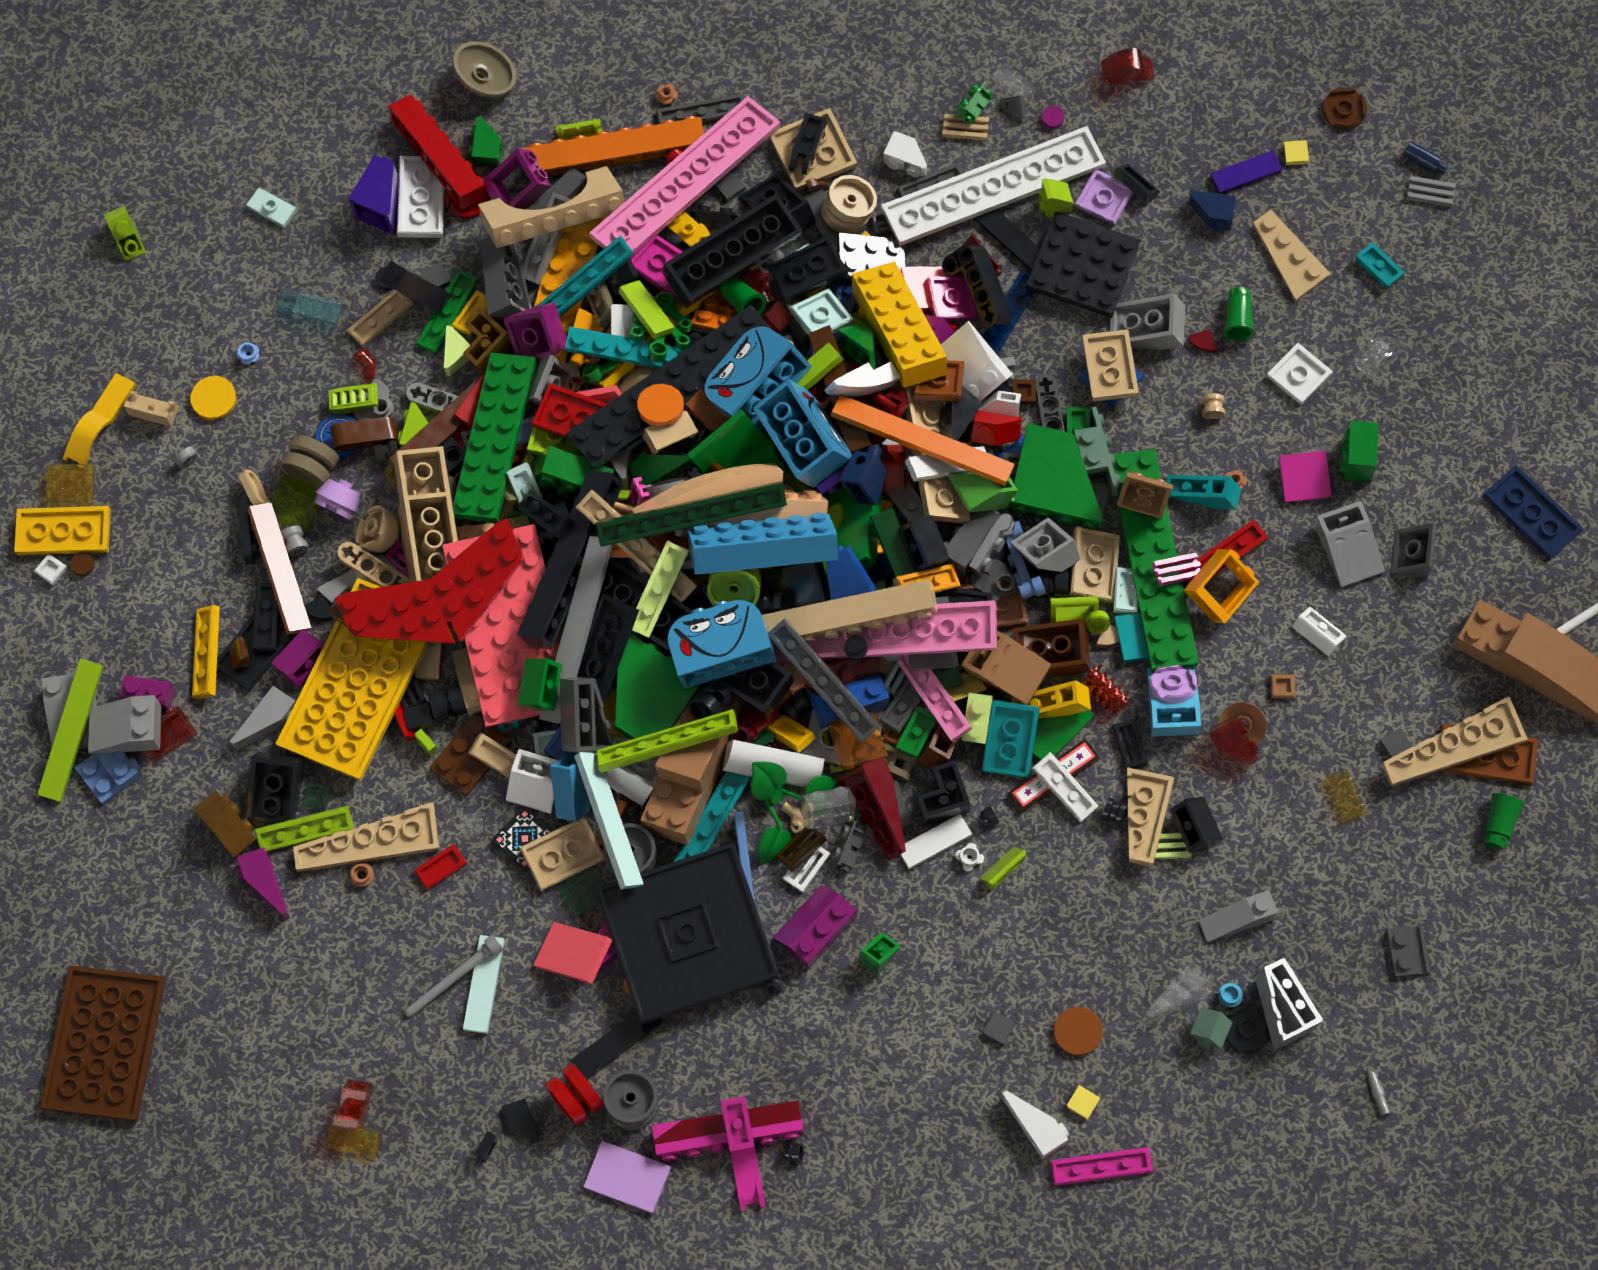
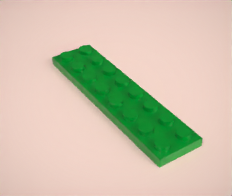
(494, 437)

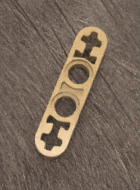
(378, 569)

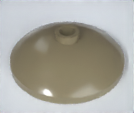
(484, 69)

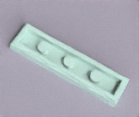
(482, 991)

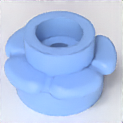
(244, 349)

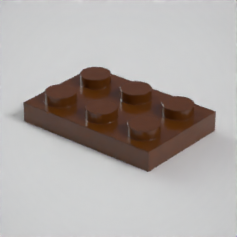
(457, 765)

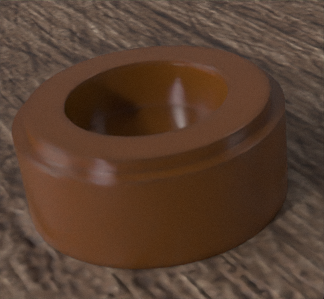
(82, 564)

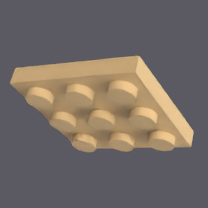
(831, 157)

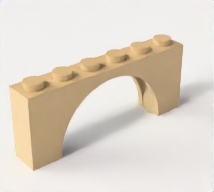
(511, 225)

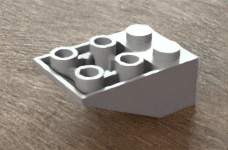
(1349, 544)

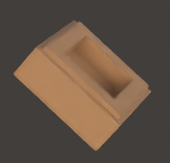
(1282, 686)

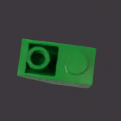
(487, 145)

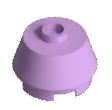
(338, 497)

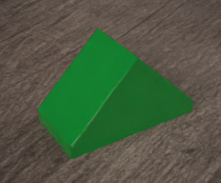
(878, 953)

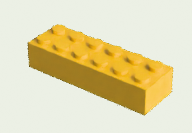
(899, 324)

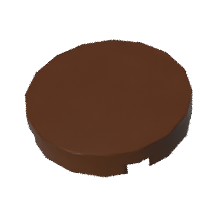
(1341, 114)

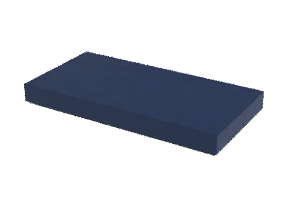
(1533, 512)

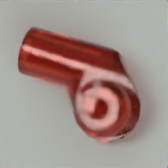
(364, 356)

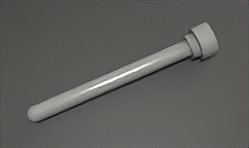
(490, 948)

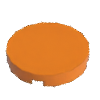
(660, 405)

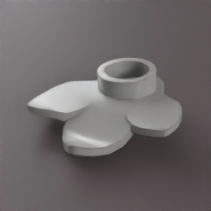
(383, 399)

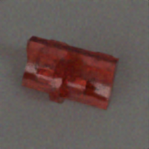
(760, 283)

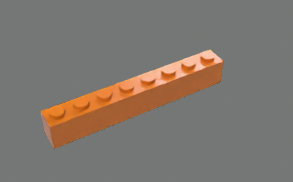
(617, 147)

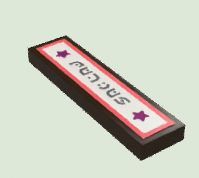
(1034, 789)

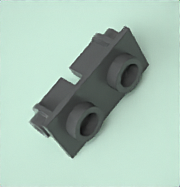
(850, 837)

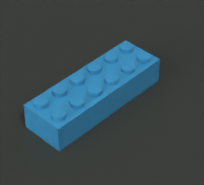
(762, 543)

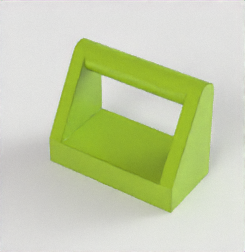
(1072, 608)

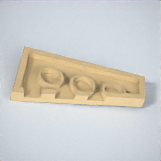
(1293, 260)
(1147, 809)

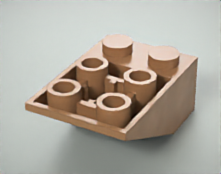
(1008, 668)

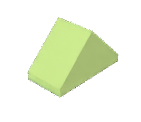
(454, 347)

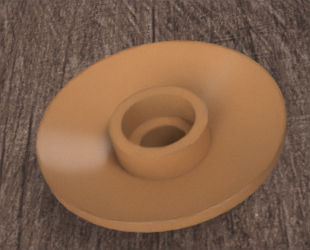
(1252, 714)

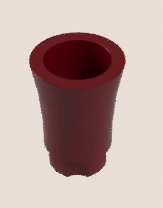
(752, 724)

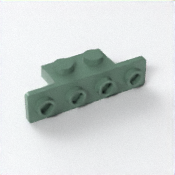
(1094, 451)

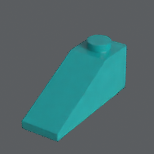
(1207, 491)

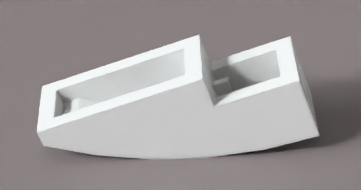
(864, 381)

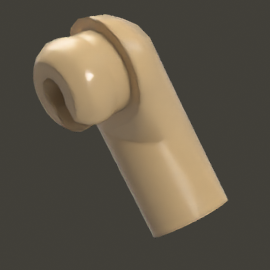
(794, 812)

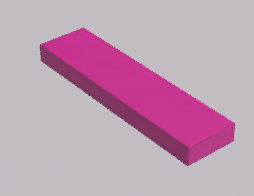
(1101, 1166)

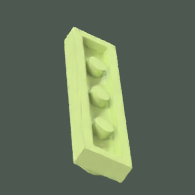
(659, 587)

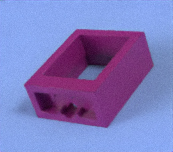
(537, 176)

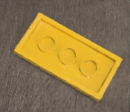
(62, 530)

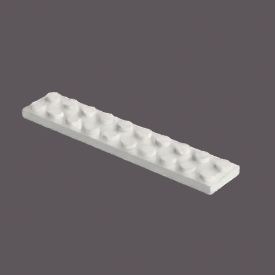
(992, 186)

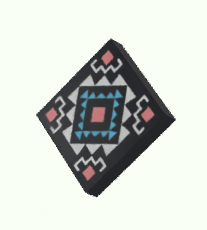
(518, 832)

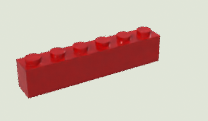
(436, 151)

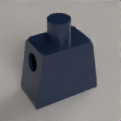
(865, 476)

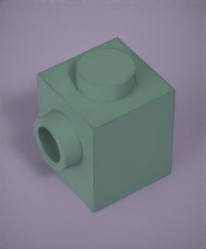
(1210, 1028)

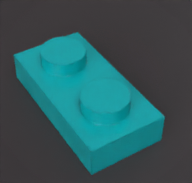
(1379, 265)

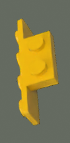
(688, 229)

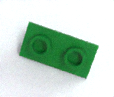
(977, 96)

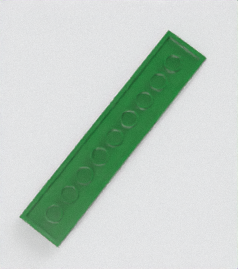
(1163, 607)

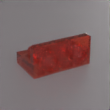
(174, 732)

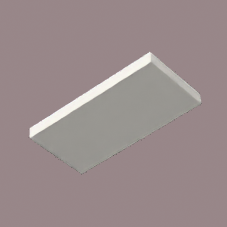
(419, 200)

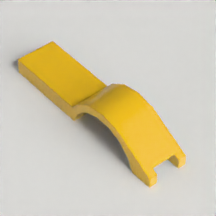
(94, 421)

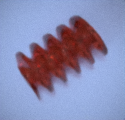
(1106, 691)

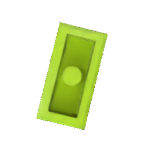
(1003, 867)

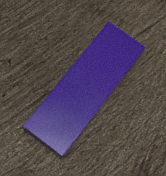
(1246, 172)

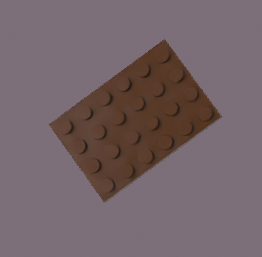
(103, 1043)

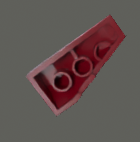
(877, 802)

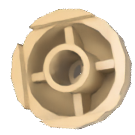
(378, 531)

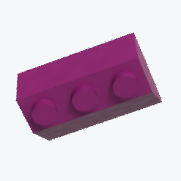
(816, 926)

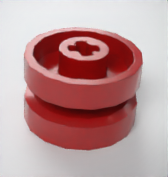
(575, 1093)

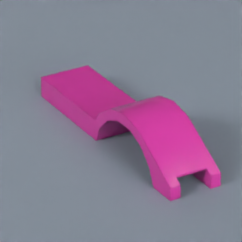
(742, 1151)

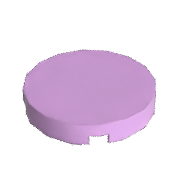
(1173, 684)

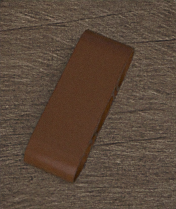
(363, 433)

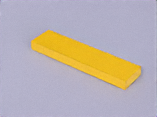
(205, 652)

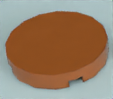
(1078, 1031)

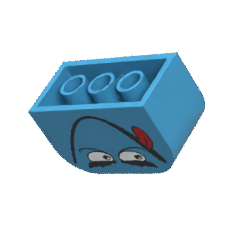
(752, 371)
(802, 433)
(719, 642)

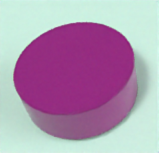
(1052, 117)

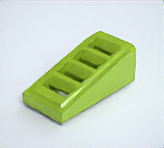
(339, 398)

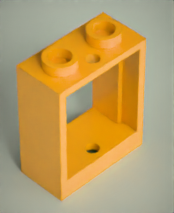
(1201, 597)

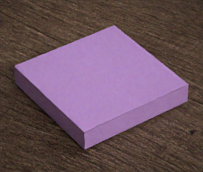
(1104, 197)

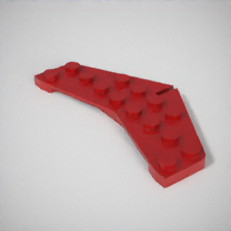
(454, 595)

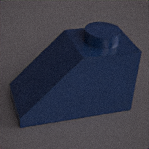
(1213, 209)

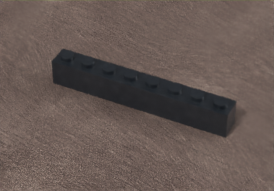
(560, 578)

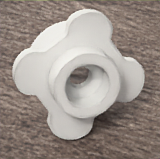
(971, 850)

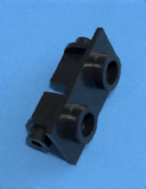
(706, 216)

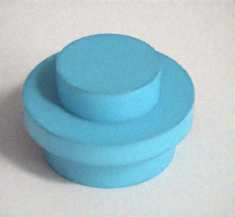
(1230, 995)

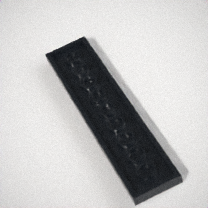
(619, 422)

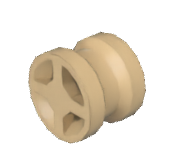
(1213, 406)

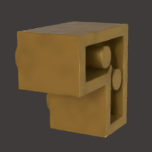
(490, 339)
(223, 820)

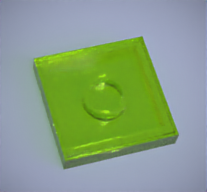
(295, 503)

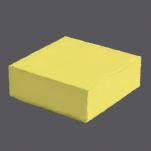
(1296, 152)
(1083, 1102)

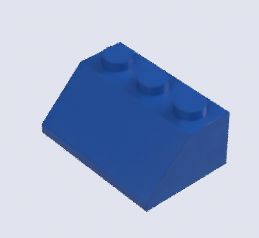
(868, 691)

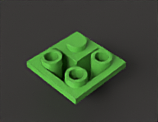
(981, 493)

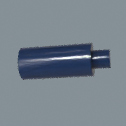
(1425, 158)

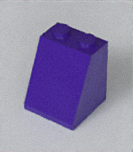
(377, 195)

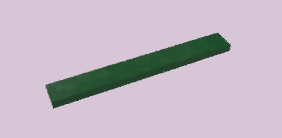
(690, 514)
(887, 531)

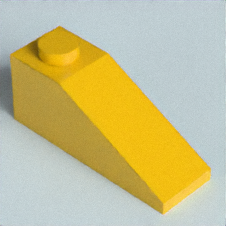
(1061, 700)

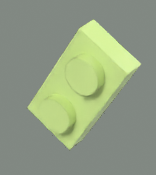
(978, 717)

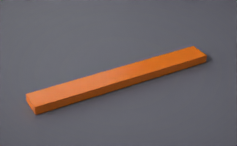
(922, 440)

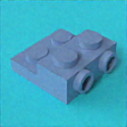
(108, 774)

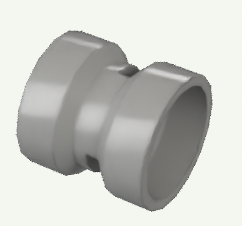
(293, 540)

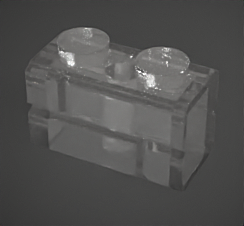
(828, 807)

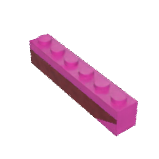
(709, 1132)

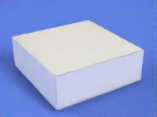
(50, 569)

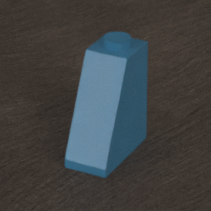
(568, 789)

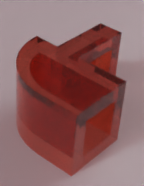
(1126, 65)
(354, 1105)

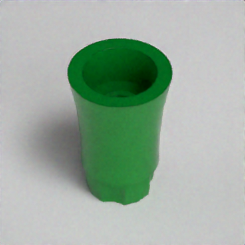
(742, 296)
(1239, 315)
(1502, 820)

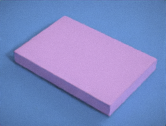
(627, 1177)

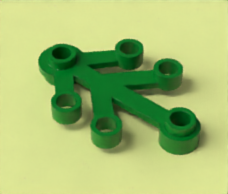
(658, 349)

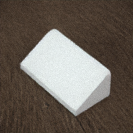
(1319, 631)

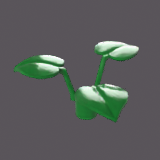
(765, 785)

